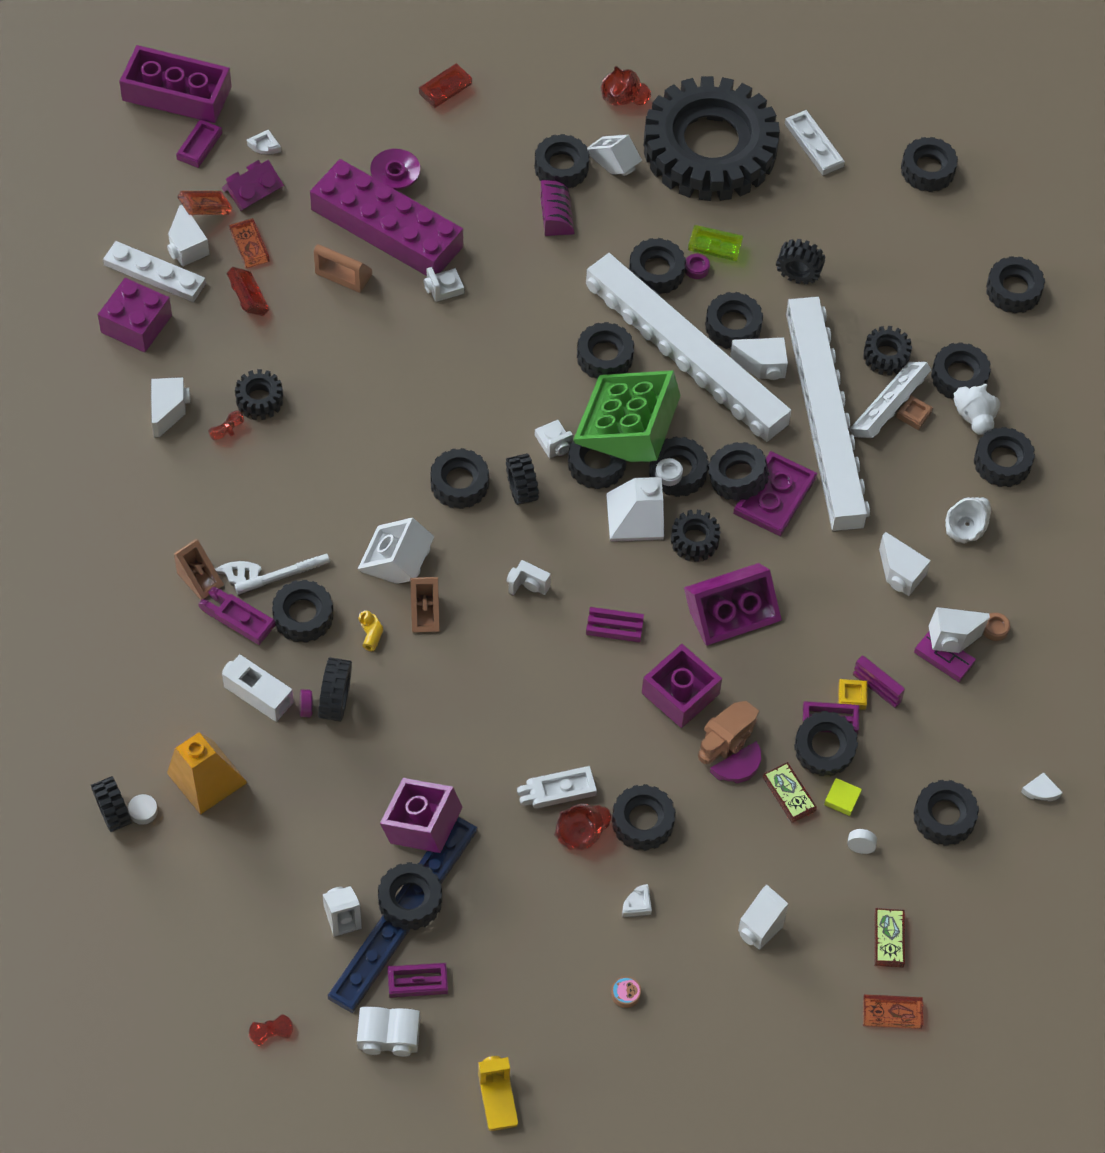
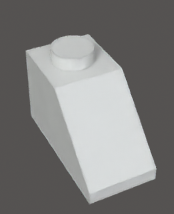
(615, 154)
(186, 239)
(761, 357)
(168, 403)
(902, 565)
(956, 629)
(342, 910)
(763, 918)

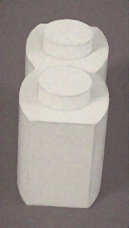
(388, 1030)

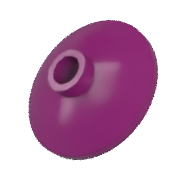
(395, 168)

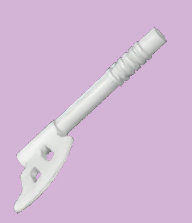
(242, 585)

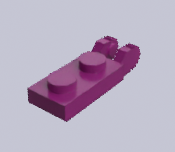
(238, 615)

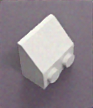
(397, 551)

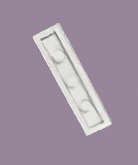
(154, 271)
(890, 399)

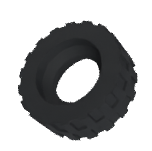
(562, 145)
(931, 148)
(658, 249)
(1019, 268)
(733, 303)
(605, 333)
(959, 354)
(1008, 439)
(695, 454)
(738, 454)
(459, 459)
(590, 476)
(308, 630)
(334, 689)
(826, 722)
(950, 792)
(650, 797)
(410, 874)

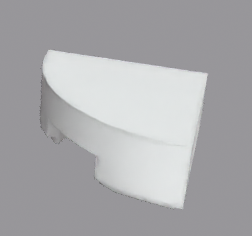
(264, 143)
(1042, 789)
(637, 902)

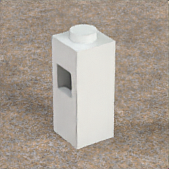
(257, 687)

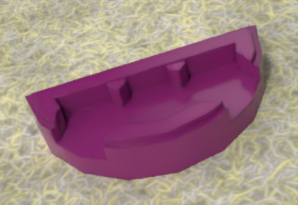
(739, 766)

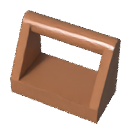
(341, 268)

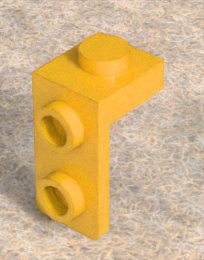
(497, 1093)

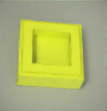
(842, 797)

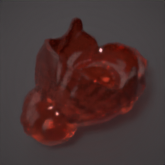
(624, 87)
(572, 820)

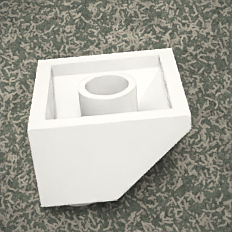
(636, 510)

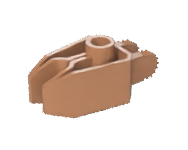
(728, 731)

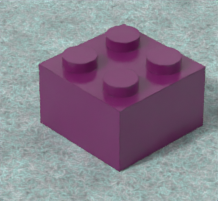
(135, 314)
(681, 685)
(421, 815)

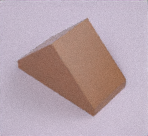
(196, 569)
(425, 604)

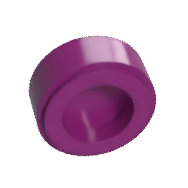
(697, 266)
(305, 703)

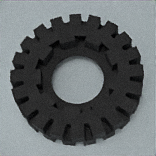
(739, 169)

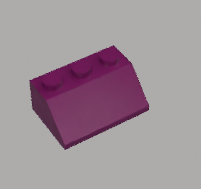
(733, 603)

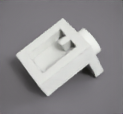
(443, 284)
(554, 439)
(530, 576)

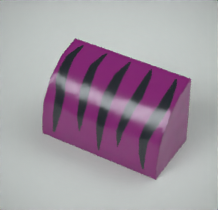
(556, 208)

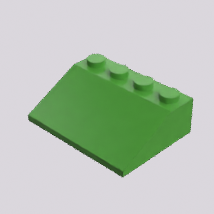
(629, 415)

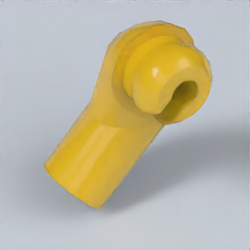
(373, 629)

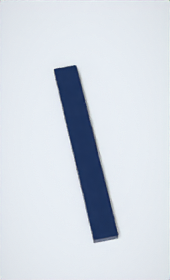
(386, 938)

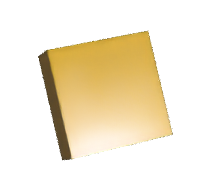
(853, 693)

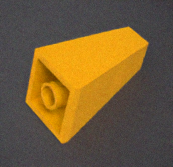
(203, 772)

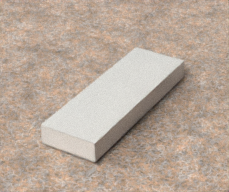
(814, 142)

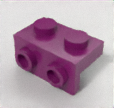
(253, 185)

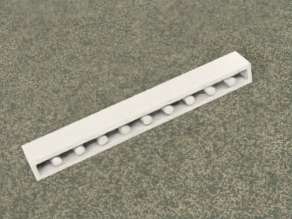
(688, 347)
(826, 414)

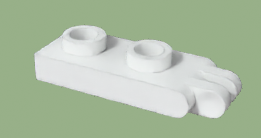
(558, 788)

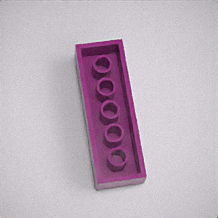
(386, 218)

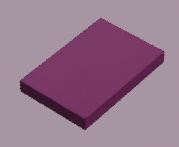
(780, 497)

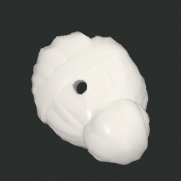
(977, 407)
(972, 511)

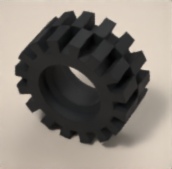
(800, 261)
(887, 362)
(259, 382)
(522, 479)
(692, 548)
(111, 804)

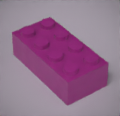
(175, 84)

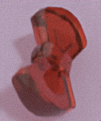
(233, 420)
(280, 1026)

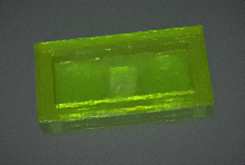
(715, 243)

